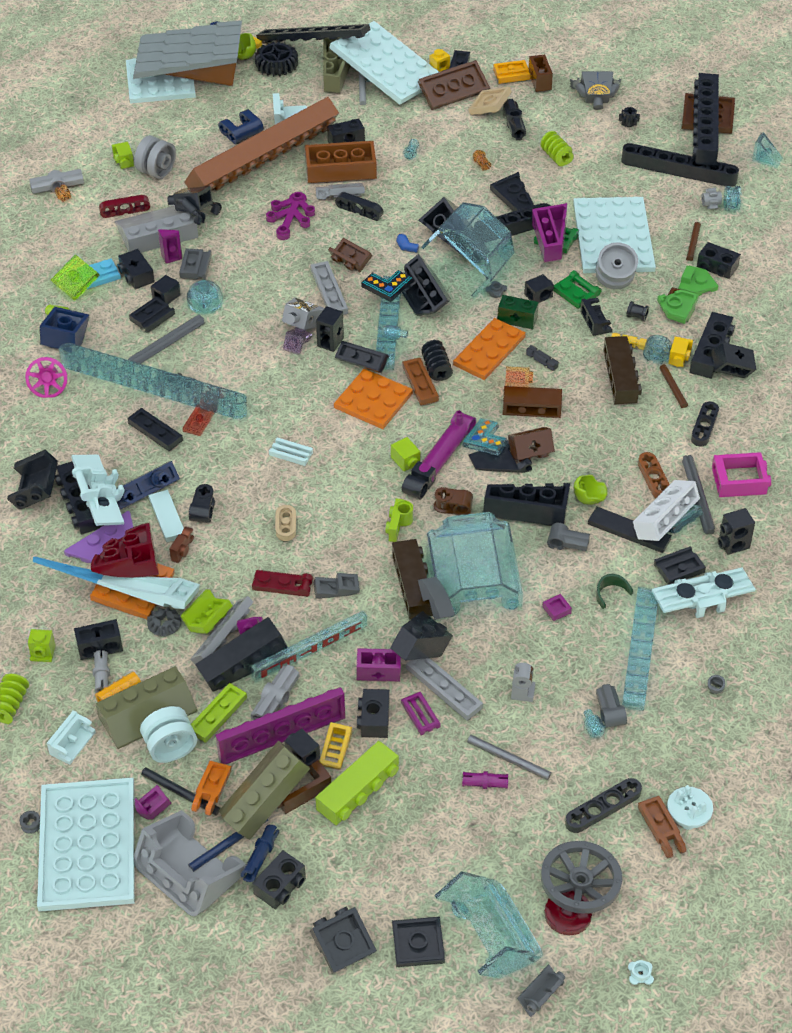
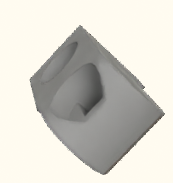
(522, 683)

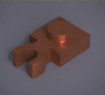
(180, 545)

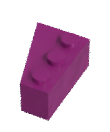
(550, 230)

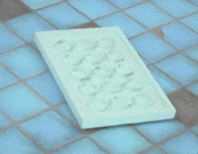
(385, 62)
(613, 221)
(86, 845)

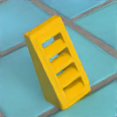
(338, 729)

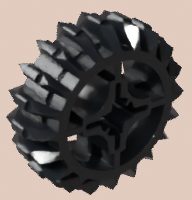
(276, 59)

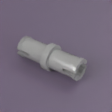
(101, 671)

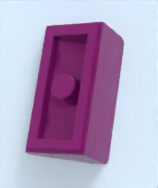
(170, 245)

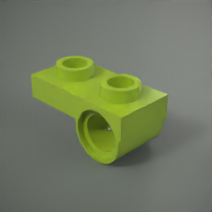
(401, 515)

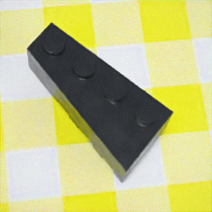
(437, 215)
(528, 503)
(236, 657)

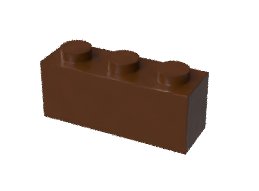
(532, 402)

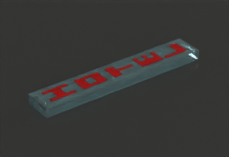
(309, 646)

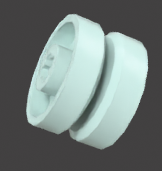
(168, 734)

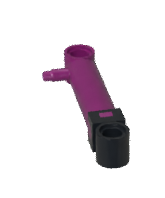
(425, 472)

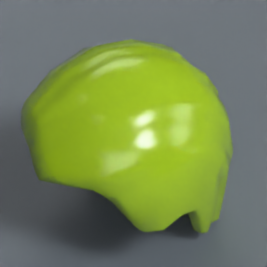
(247, 46)
(589, 490)

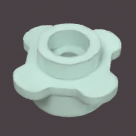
(640, 966)

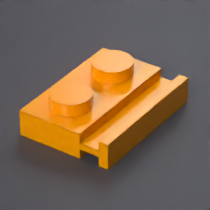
(511, 71)

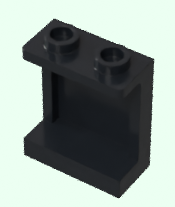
(36, 479)

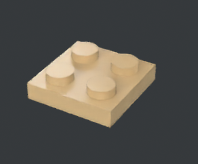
(490, 101)

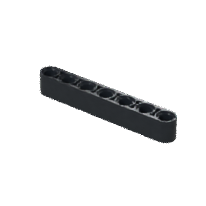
(678, 165)

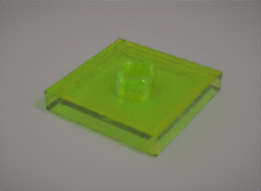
(75, 277)

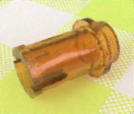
(480, 157)

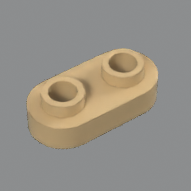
(285, 524)

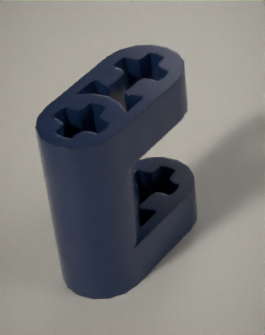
(251, 126)

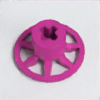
(46, 376)

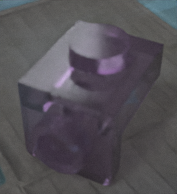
(295, 339)

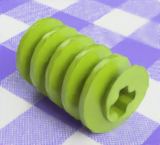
(557, 148)
(12, 690)

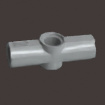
(56, 179)
(277, 692)

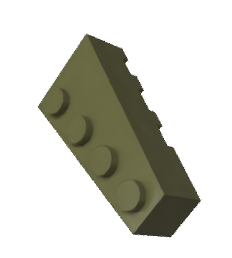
(334, 68)

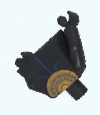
(193, 201)

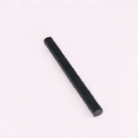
(175, 788)

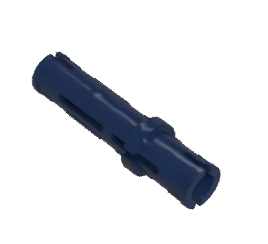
(262, 847)

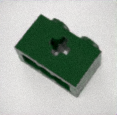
(518, 311)

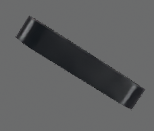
(369, 209)
(703, 417)

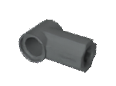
(562, 537)
(611, 711)

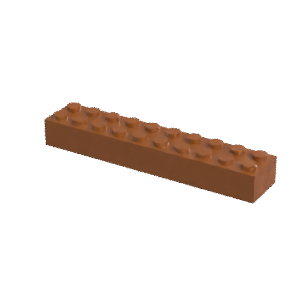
(264, 146)

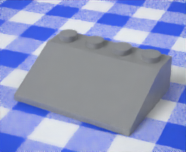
(142, 230)

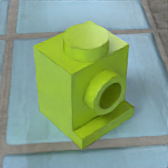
(123, 155)
(41, 645)

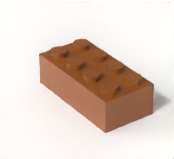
(341, 161)

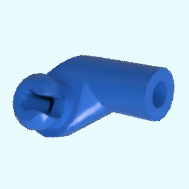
(405, 245)

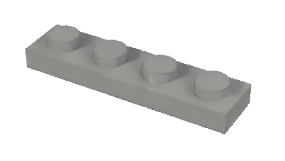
(328, 286)
(225, 627)
(445, 687)

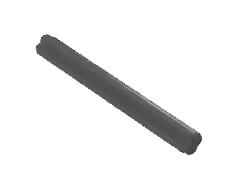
(167, 339)
(692, 475)

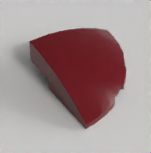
(128, 556)

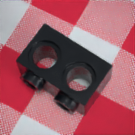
(718, 260)
(736, 531)
(98, 637)
(274, 877)

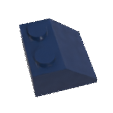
(63, 327)

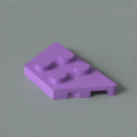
(92, 544)

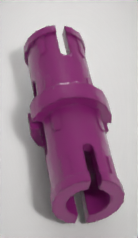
(485, 780)

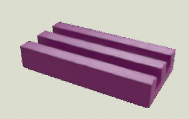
(421, 729)

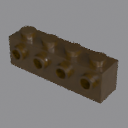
(621, 370)
(410, 569)

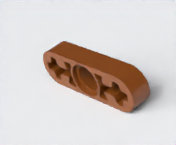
(654, 468)

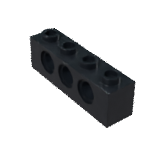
(716, 332)
(70, 491)

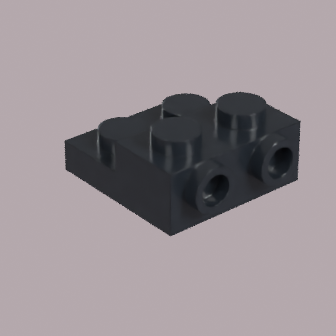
(342, 939)

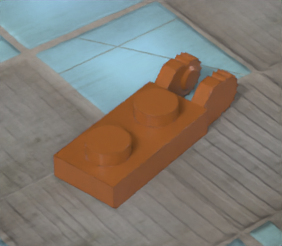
(661, 825)

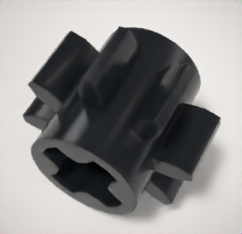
(629, 117)

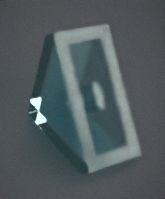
(765, 152)

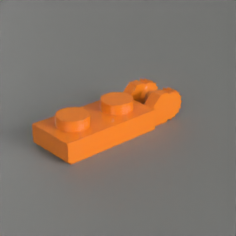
(211, 786)

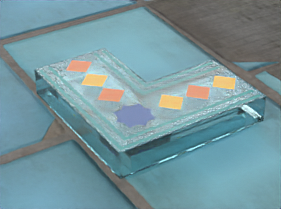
(482, 437)

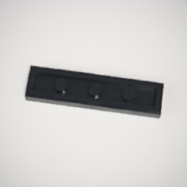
(624, 528)

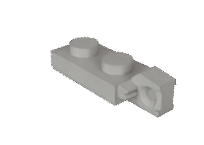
(334, 190)

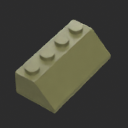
(127, 710)
(263, 790)

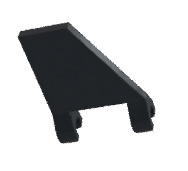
(499, 463)

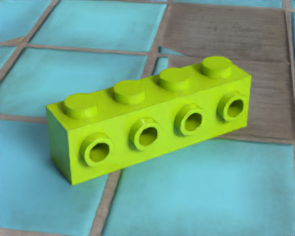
(357, 783)

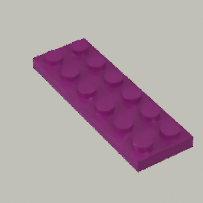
(277, 726)

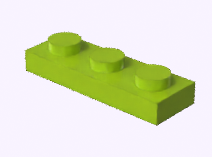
(218, 712)

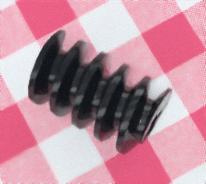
(436, 360)

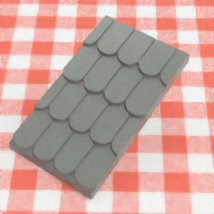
(195, 53)

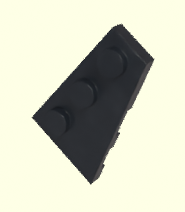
(512, 192)

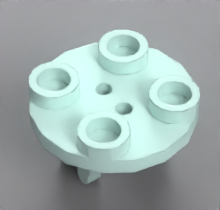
(695, 815)

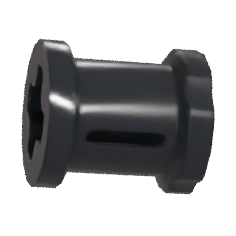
(637, 311)

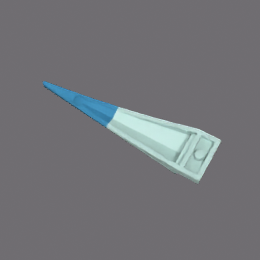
(156, 590)

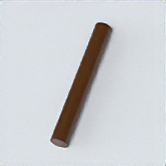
(693, 241)
(673, 386)

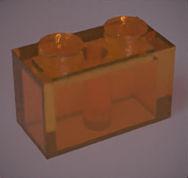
(518, 376)

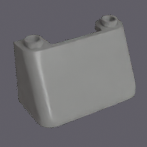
(164, 858)

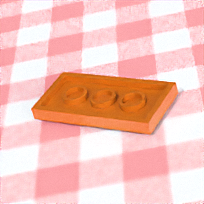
(489, 348)

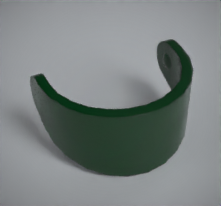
(609, 580)

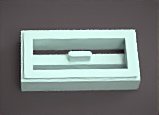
(292, 449)

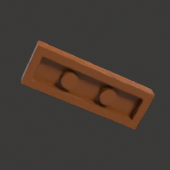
(420, 381)

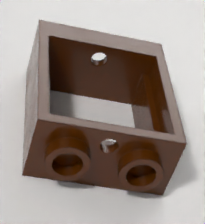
(309, 791)

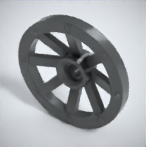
(583, 875)

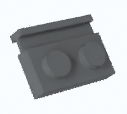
(195, 263)

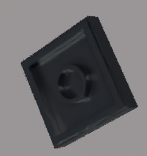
(418, 942)

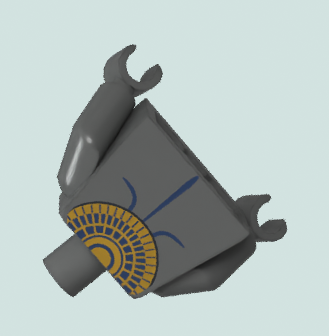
(596, 87)

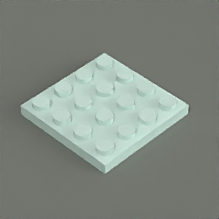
(157, 87)

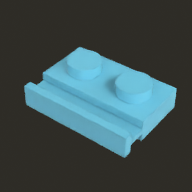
(107, 271)

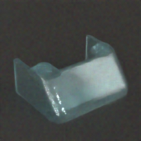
(495, 921)

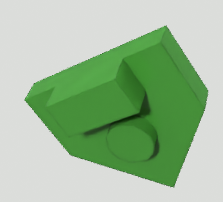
(697, 281)
(678, 305)

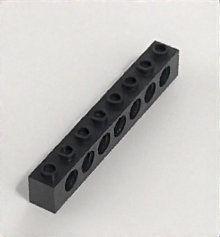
(706, 119)

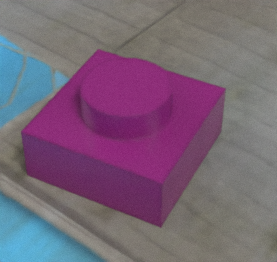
(557, 607)

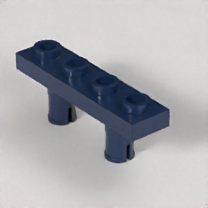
(148, 484)

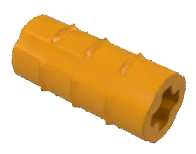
(125, 682)

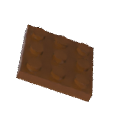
(726, 113)

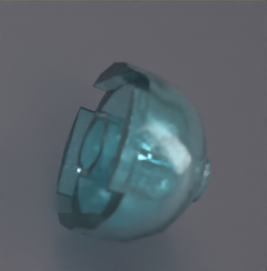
(204, 297)

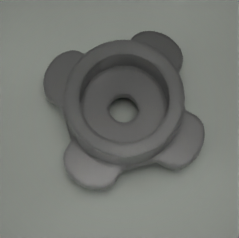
(496, 289)

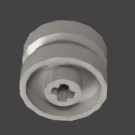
(155, 157)
(616, 265)

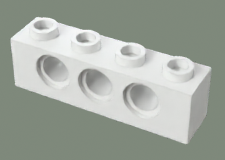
(666, 510)

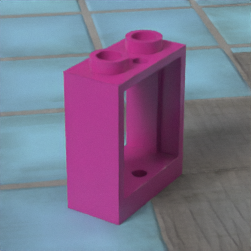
(740, 487)

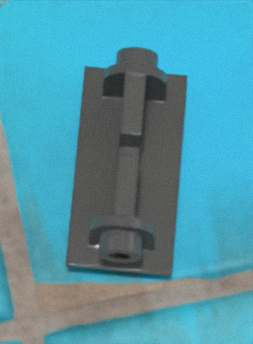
(540, 990)

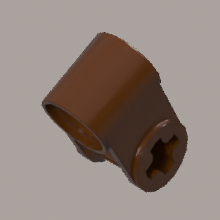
(455, 501)

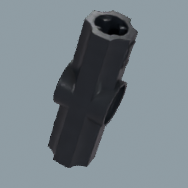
(514, 119)

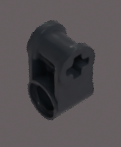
(203, 504)

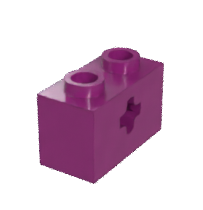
(378, 665)

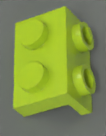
(205, 612)

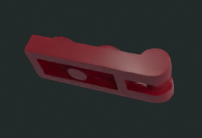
(282, 583)

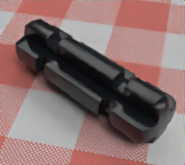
(542, 358)

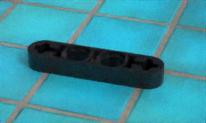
(601, 803)

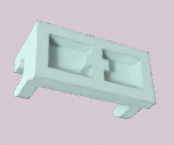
(70, 738)

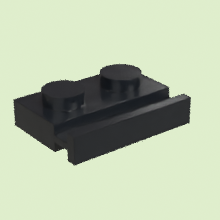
(151, 314)
(679, 565)

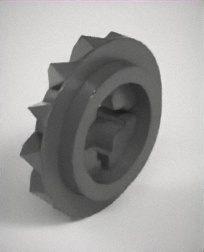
(169, 627)

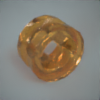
(62, 193)

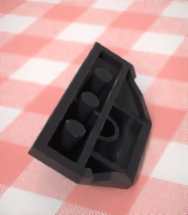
(426, 292)

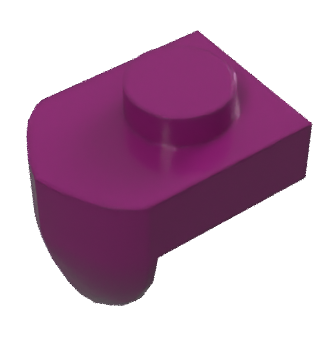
(152, 803)

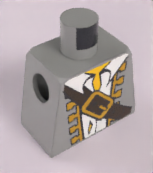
(299, 313)

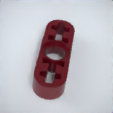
(111, 204)

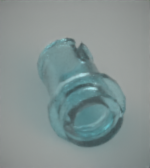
(410, 151)

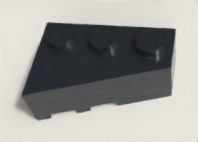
(421, 638)

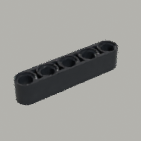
(520, 220)

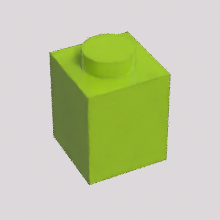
(405, 453)

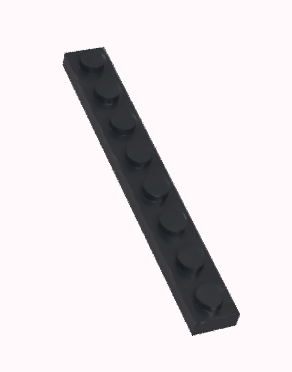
(318, 32)

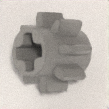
(711, 198)

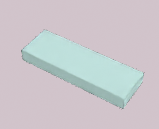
(166, 515)

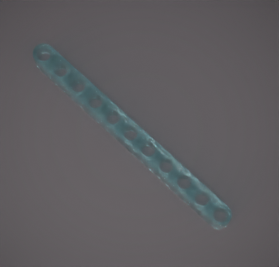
(153, 381)

